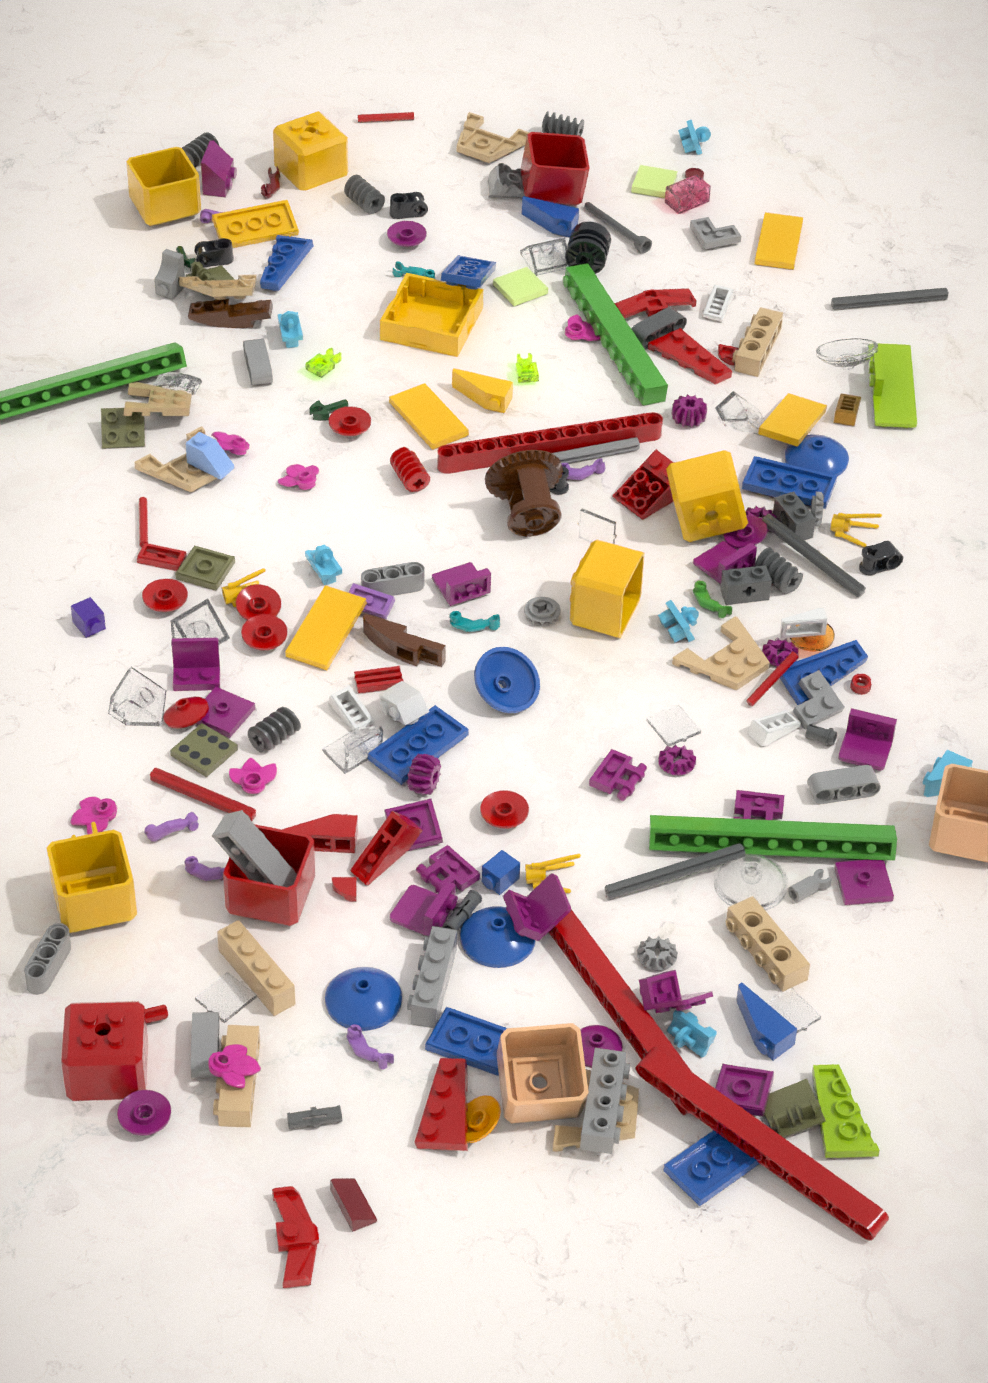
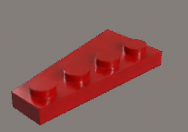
(691, 355)
(444, 1115)

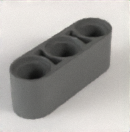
(658, 325)

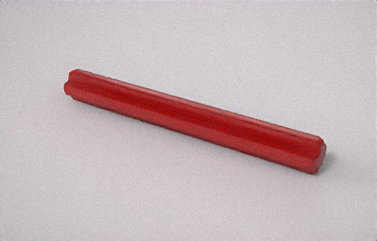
(200, 793)

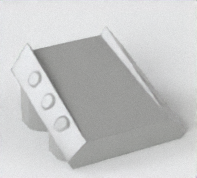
(505, 182)

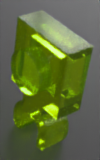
(323, 364)
(526, 370)

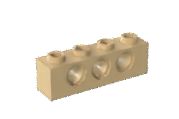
(758, 341)
(767, 944)

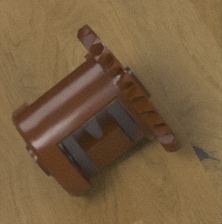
(525, 483)

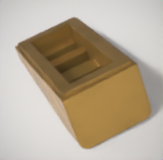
(847, 409)

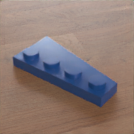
(286, 257)
(832, 663)

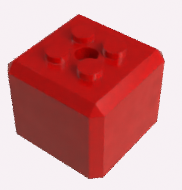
(555, 168)
(267, 900)
(104, 1050)

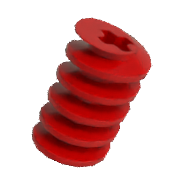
(409, 469)

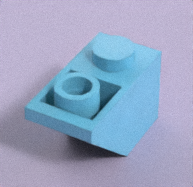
(933, 779)

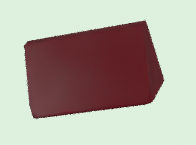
(352, 1203)

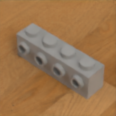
(252, 851)
(433, 976)
(603, 1101)

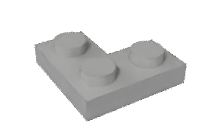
(714, 237)
(822, 700)

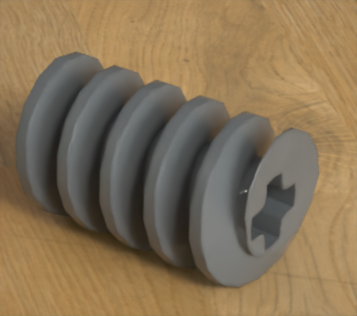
(561, 126)
(196, 148)
(364, 194)
(781, 572)
(273, 729)

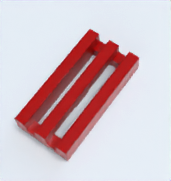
(161, 556)
(379, 678)

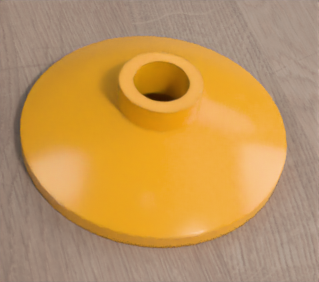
(481, 1117)

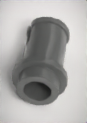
(821, 734)

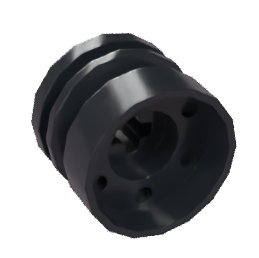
(588, 245)

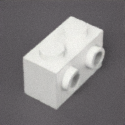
(403, 703)

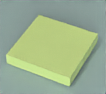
(653, 181)
(520, 286)

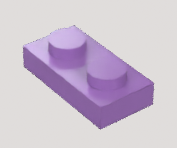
(377, 604)

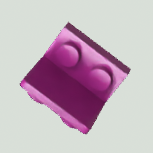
(725, 558)
(462, 583)
(195, 664)

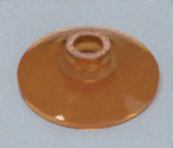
(815, 643)

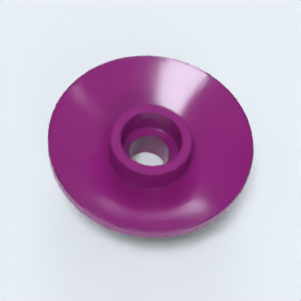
(406, 233)
(754, 532)
(606, 1039)
(144, 1104)

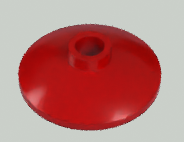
(350, 421)
(165, 595)
(258, 596)
(264, 632)
(186, 712)
(504, 809)

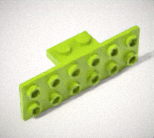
(893, 386)

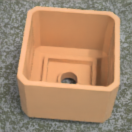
(962, 814)
(548, 1053)

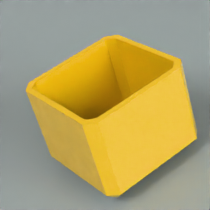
(310, 151)
(164, 185)
(707, 496)
(606, 588)
(92, 880)

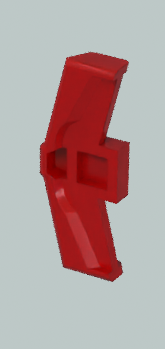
(654, 301)
(295, 1235)

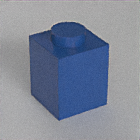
(500, 872)

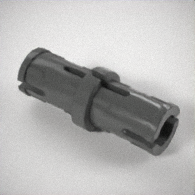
(463, 910)
(333, 1114)

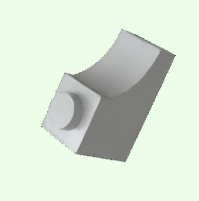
(168, 275)

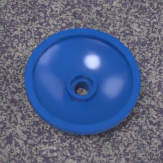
(818, 454)
(514, 673)
(492, 940)
(363, 998)

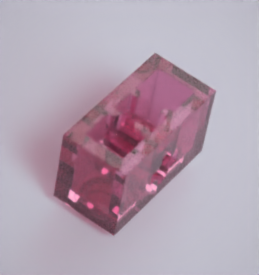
(687, 194)

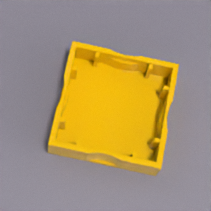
(431, 315)

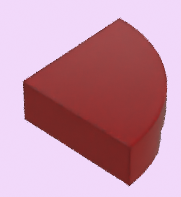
(726, 353)
(345, 887)

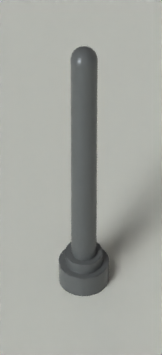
(641, 243)

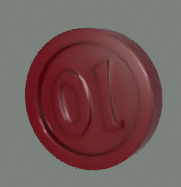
(693, 171)

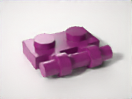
(611, 771)
(758, 804)
(451, 866)

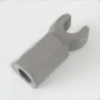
(809, 886)

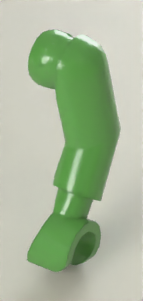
(706, 602)

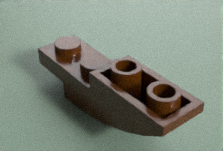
(227, 315)
(395, 641)

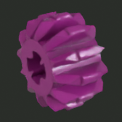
(689, 411)
(424, 774)

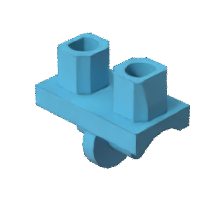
(692, 137)
(290, 328)
(324, 563)
(682, 620)
(690, 1033)

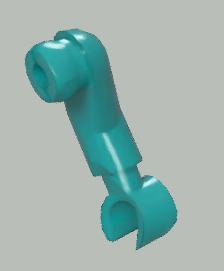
(412, 270)
(469, 625)

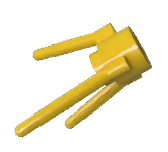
(842, 522)
(233, 589)
(537, 871)

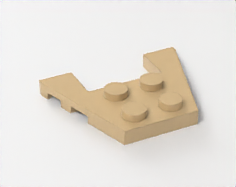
(484, 144)
(219, 289)
(160, 400)
(177, 471)
(733, 664)
(570, 1136)

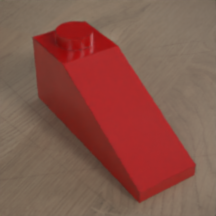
(331, 832)
(386, 847)

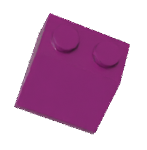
(217, 171)

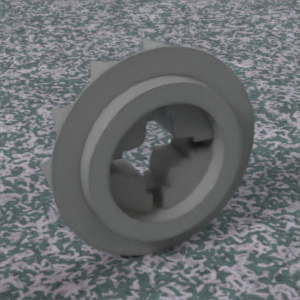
(817, 507)
(539, 604)
(648, 958)

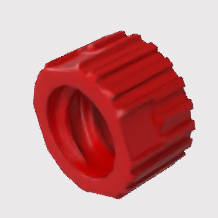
(861, 678)

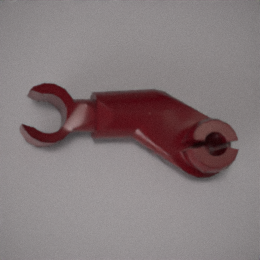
(273, 186)

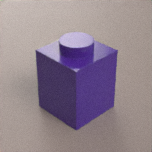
(88, 617)

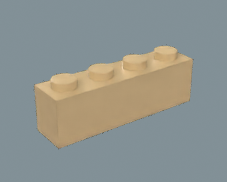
(256, 968)
(236, 1104)

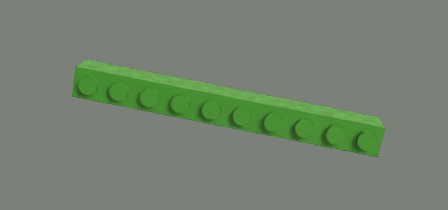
(615, 334)
(91, 379)
(773, 837)

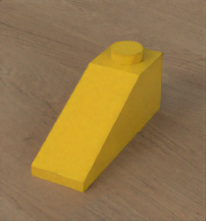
(484, 390)

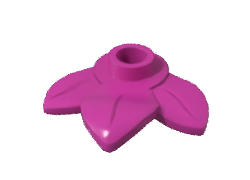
(580, 329)
(233, 443)
(300, 476)
(253, 776)
(95, 811)
(233, 1065)

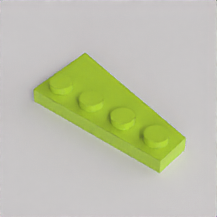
(844, 1130)

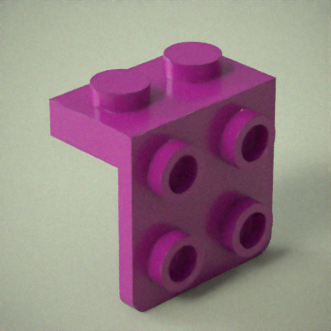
(867, 739)
(422, 908)
(540, 910)
(663, 993)

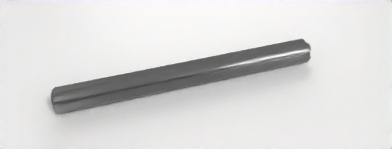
(889, 298)
(814, 556)
(674, 871)

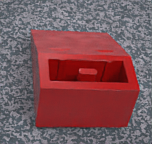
(647, 487)

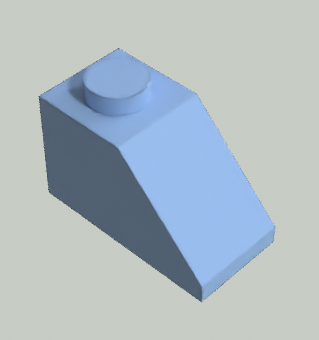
(208, 456)

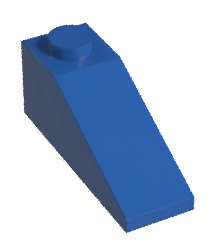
(551, 216)
(767, 1027)

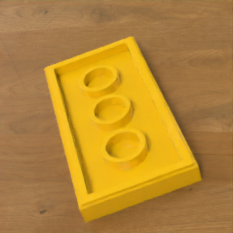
(256, 223)
(779, 241)
(428, 416)
(792, 419)
(325, 627)

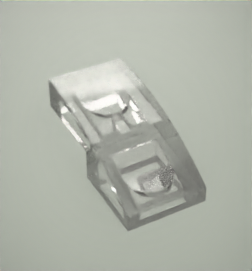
(178, 381)

